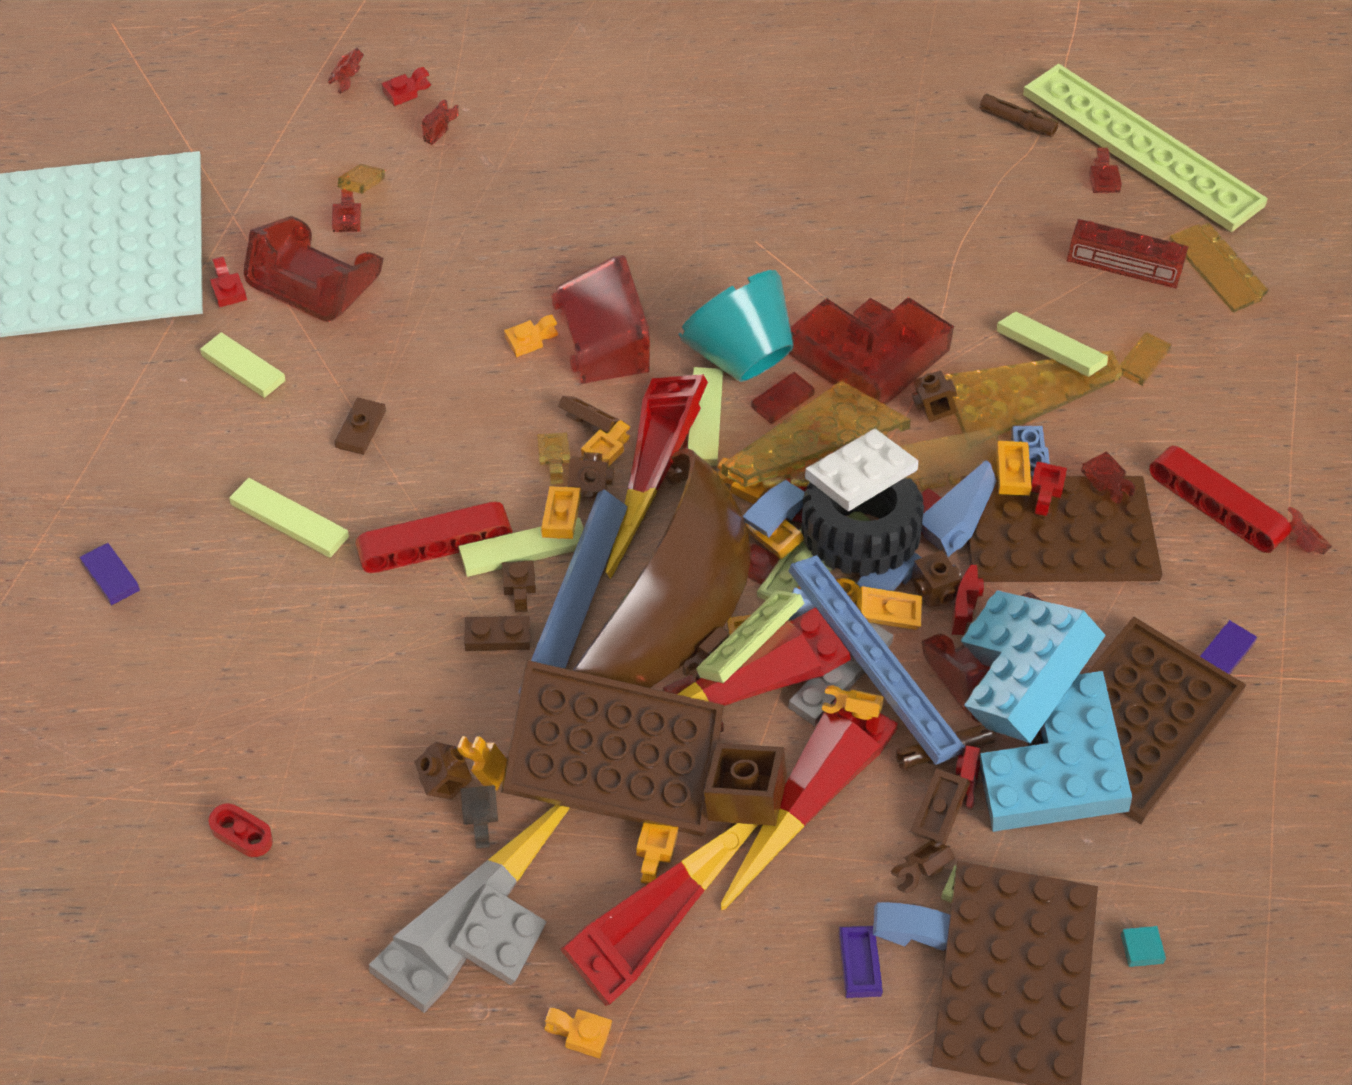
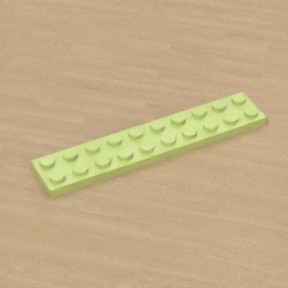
(1146, 147)

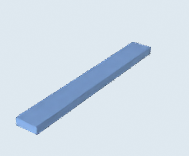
(580, 581)
(877, 660)

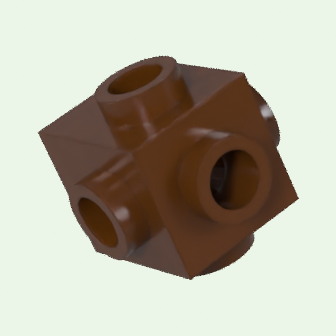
(935, 396)
(590, 462)
(936, 578)
(443, 771)

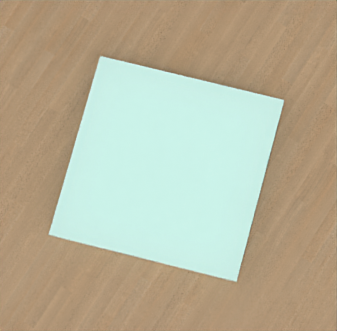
(100, 243)

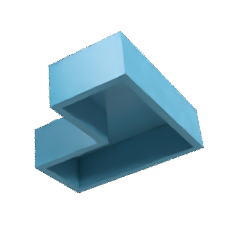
(1032, 657)
(1067, 777)

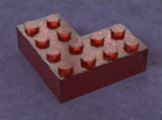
(874, 358)

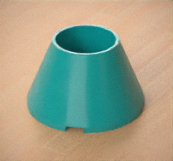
(743, 328)

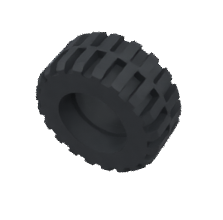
(864, 545)

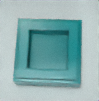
(1143, 946)

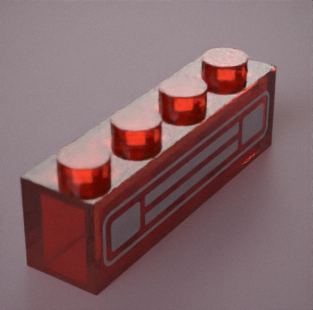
(1127, 253)

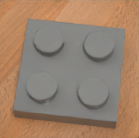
(498, 934)

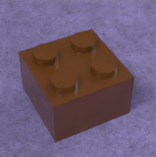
(745, 784)

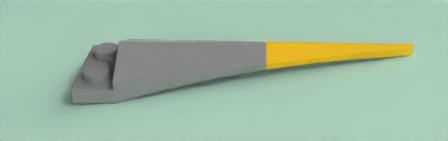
(420, 958)

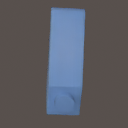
(956, 514)

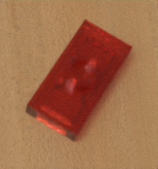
(782, 397)

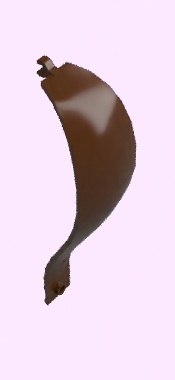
(683, 588)

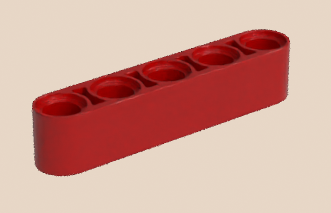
(1220, 499)
(430, 537)

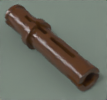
(1028, 118)
(972, 737)

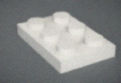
(861, 469)

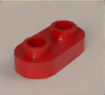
(243, 831)

